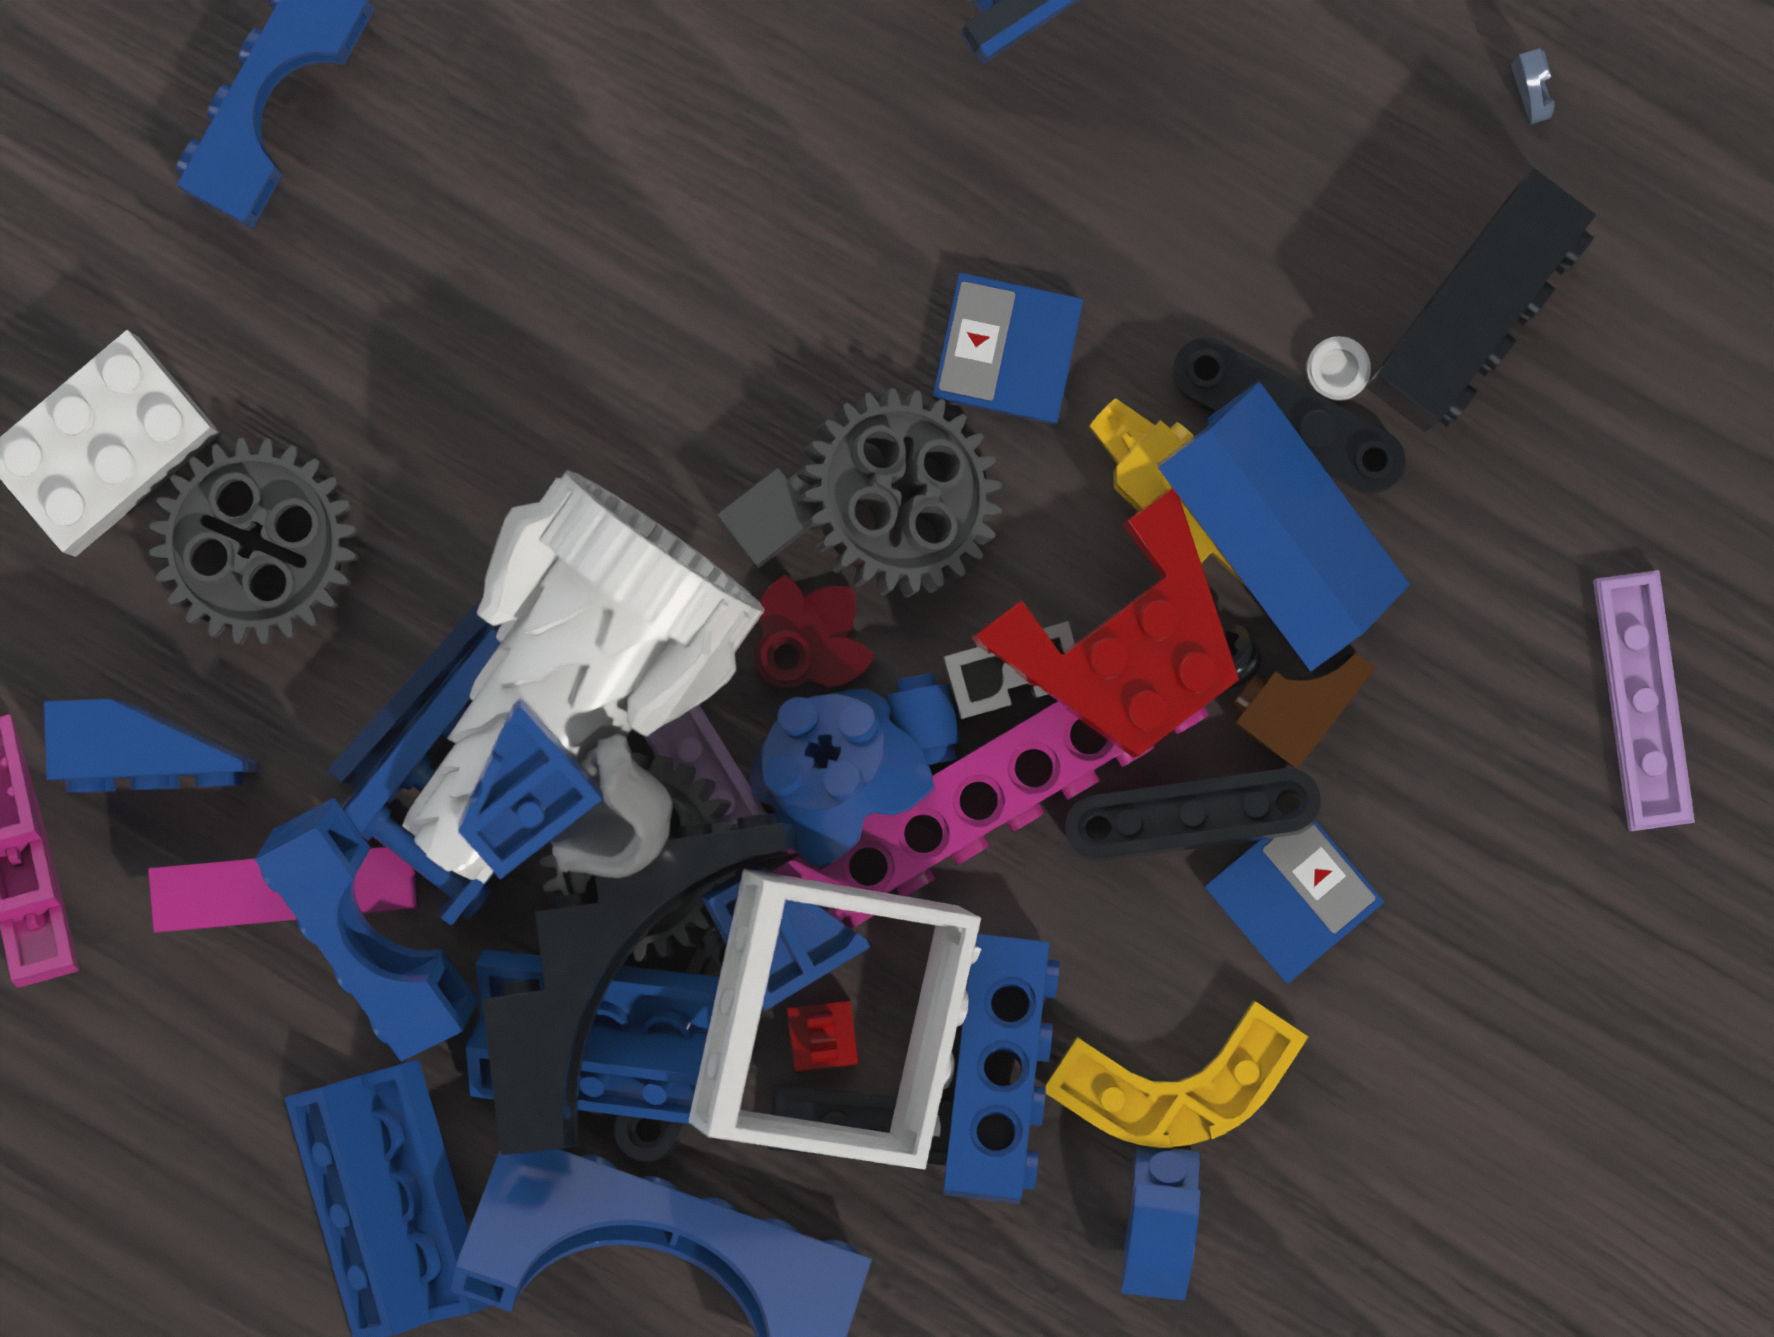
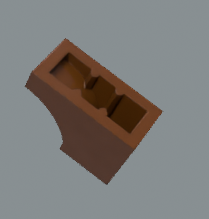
(1295, 715)

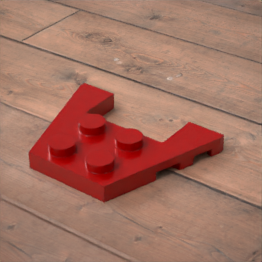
(1144, 663)

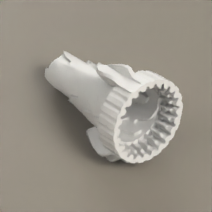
(598, 636)

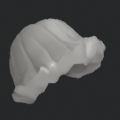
(624, 827)

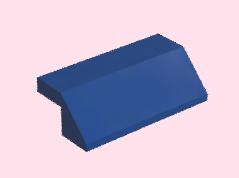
(1284, 526)
(641, 1044)
(383, 1198)

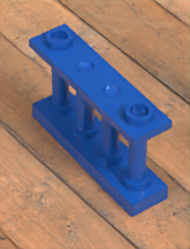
(409, 766)

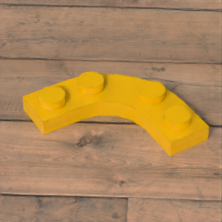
(1182, 1110)

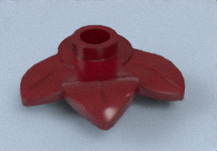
(816, 629)

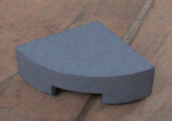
(1530, 75)

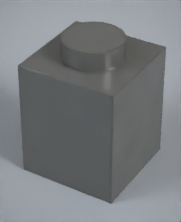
(767, 516)

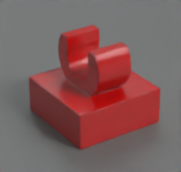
(822, 1035)

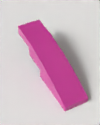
(237, 894)
(31, 900)

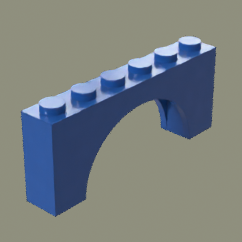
(564, 1203)

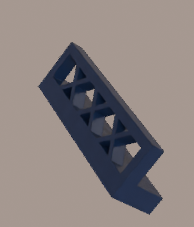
(392, 719)

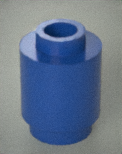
(927, 716)

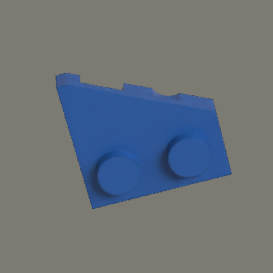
(524, 793)
(806, 944)

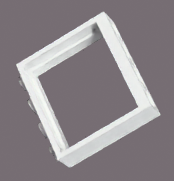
(740, 1001)

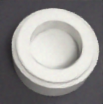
(1338, 368)

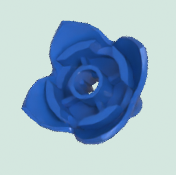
(875, 772)

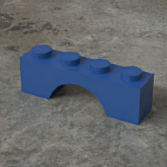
(231, 162)
(405, 992)

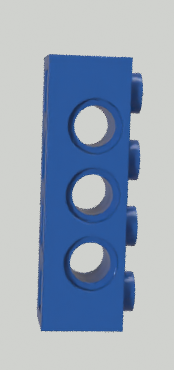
(970, 1167)

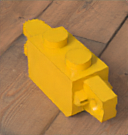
(1137, 450)

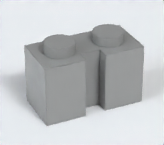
(982, 679)

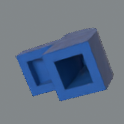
(1161, 1223)

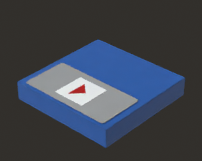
(1008, 348)
(1294, 898)

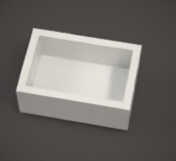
(101, 443)

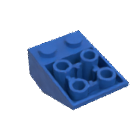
(114, 739)

